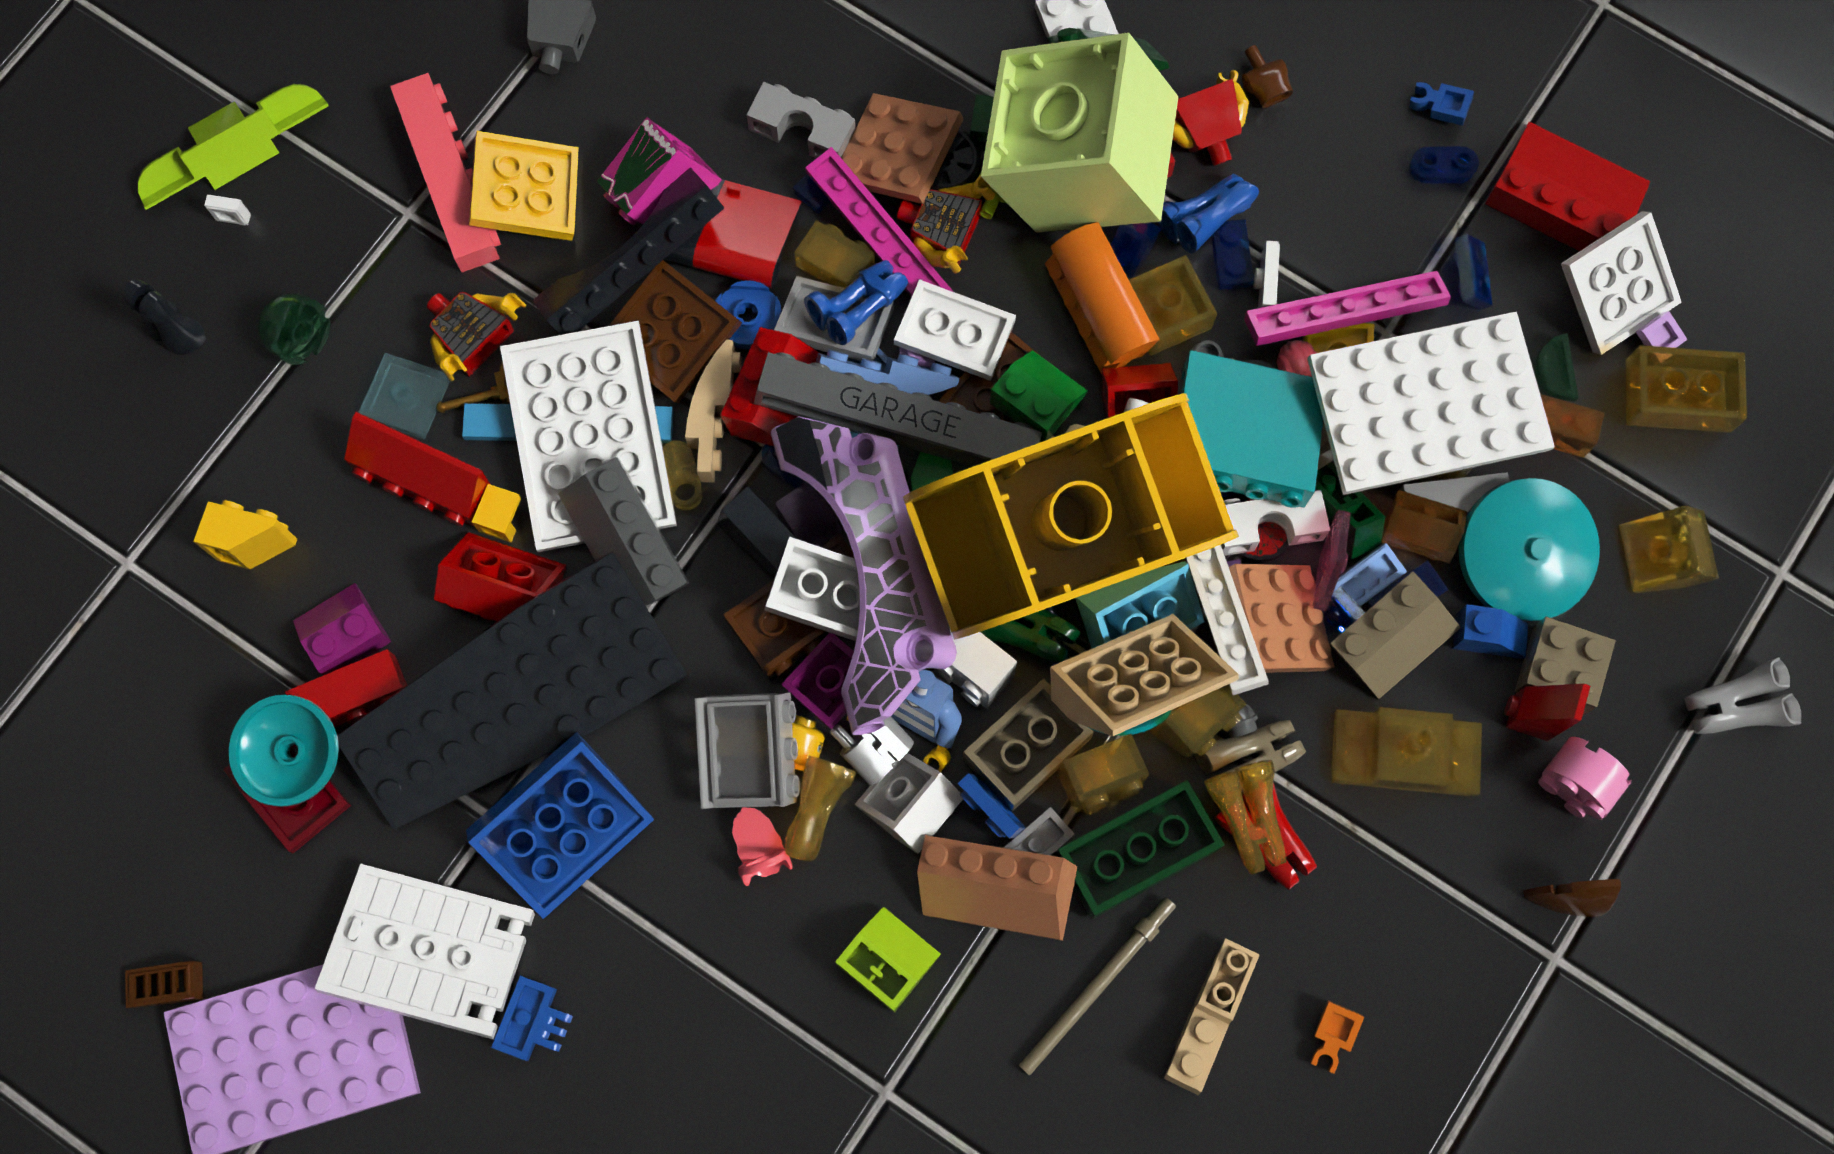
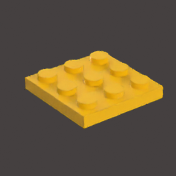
(524, 186)

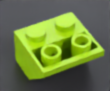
(887, 959)

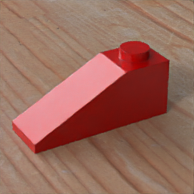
(1546, 709)

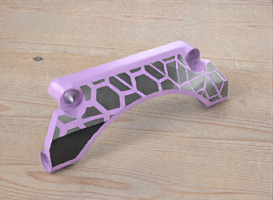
(900, 610)

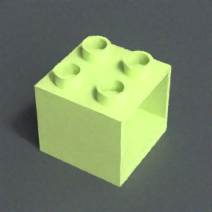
(1080, 134)

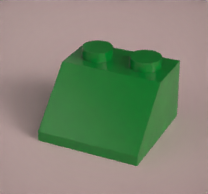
(1036, 394)

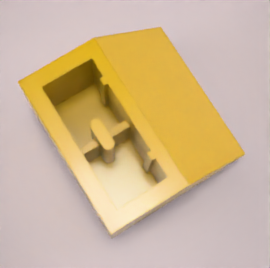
(242, 536)

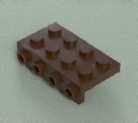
(773, 639)

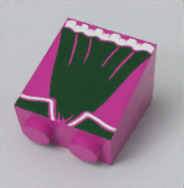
(646, 168)

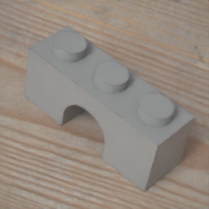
(778, 110)

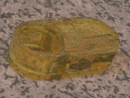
(681, 470)

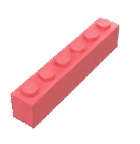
(444, 169)

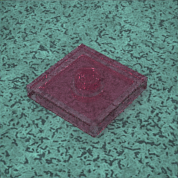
(1331, 560)

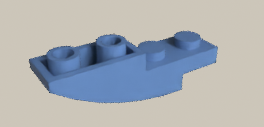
(900, 372)

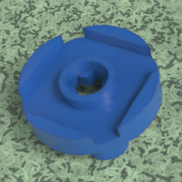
(761, 301)

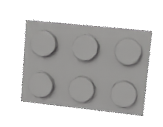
(797, 321)

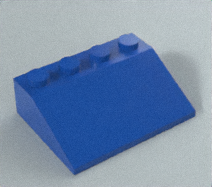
(558, 825)

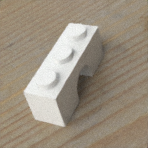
(1299, 523)

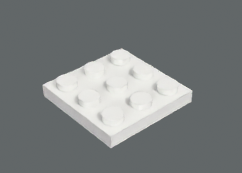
(1621, 282)

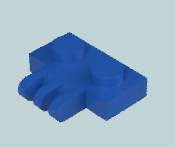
(529, 1020)

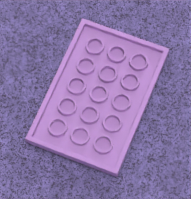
(283, 1061)

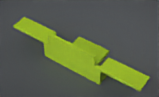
(228, 143)

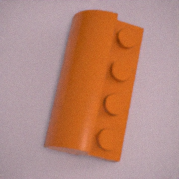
(1100, 297)

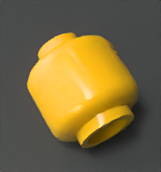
(808, 739)

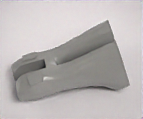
(1762, 680)

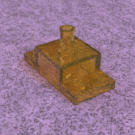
(1407, 751)

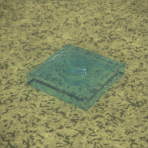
(404, 395)

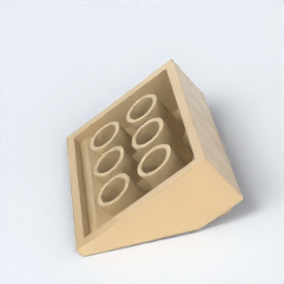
(1137, 677)

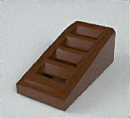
(192, 984)

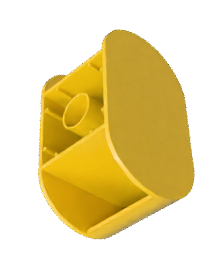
(1069, 516)

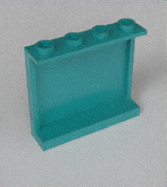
(1256, 427)

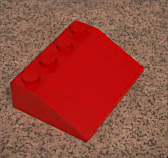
(1565, 189)

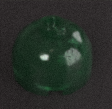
(293, 327)

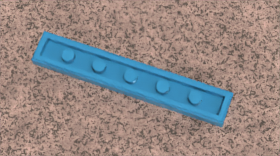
(496, 422)

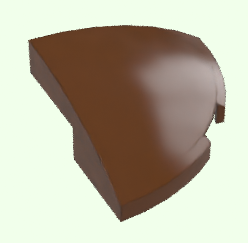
(1577, 898)

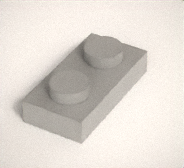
(1043, 835)

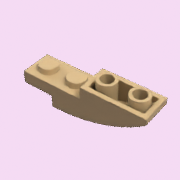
(704, 417)
(1211, 1016)

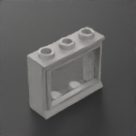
(746, 750)

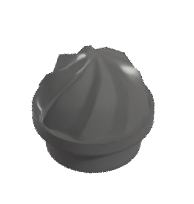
(1246, 724)

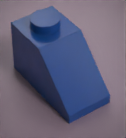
(1490, 632)

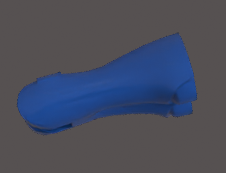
(1201, 216)

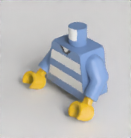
(931, 714)

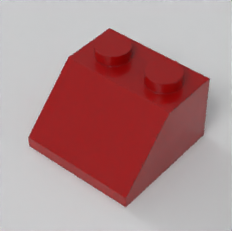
(1137, 382)

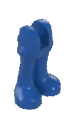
(875, 282)

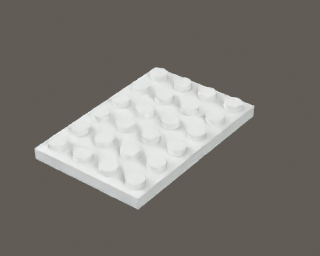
(1430, 403)
(574, 409)

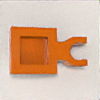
(1338, 1030)

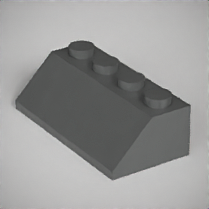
(616, 519)

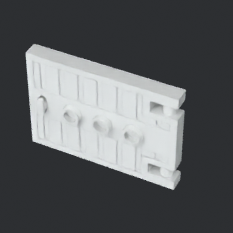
(424, 951)

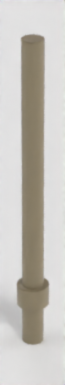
(1145, 931)

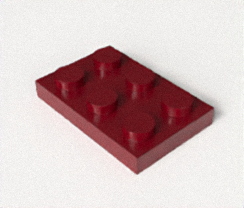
(299, 822)

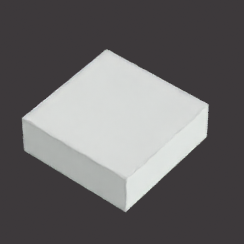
(227, 210)

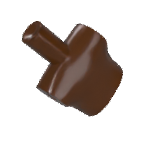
(1266, 80)

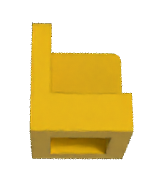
(496, 513)

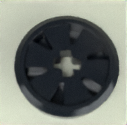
(963, 163)

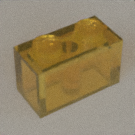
(832, 256)

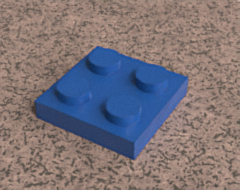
(980, 796)

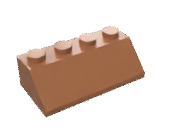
(995, 887)

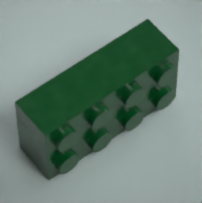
(1141, 849)

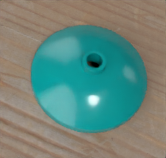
(263, 744)

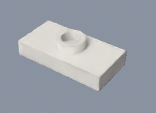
(1267, 275)

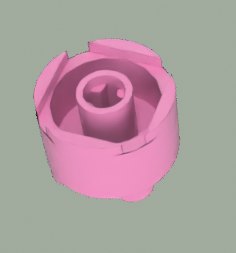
(1585, 779)

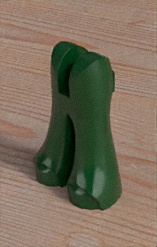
(1038, 638)

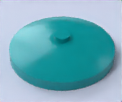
(1529, 549)

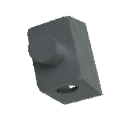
(559, 31)

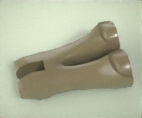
(1257, 742)

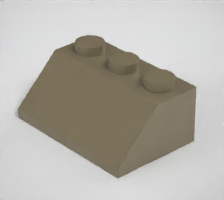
(1395, 635)

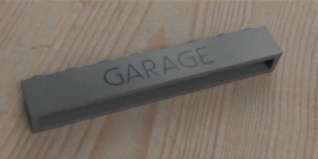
(887, 412)

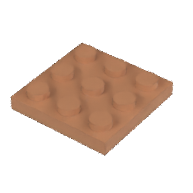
(901, 146)
(1282, 617)

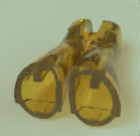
(1257, 787)
(820, 790)

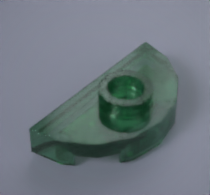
(1556, 369)

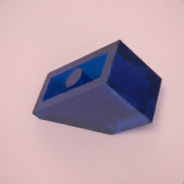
(1133, 244)

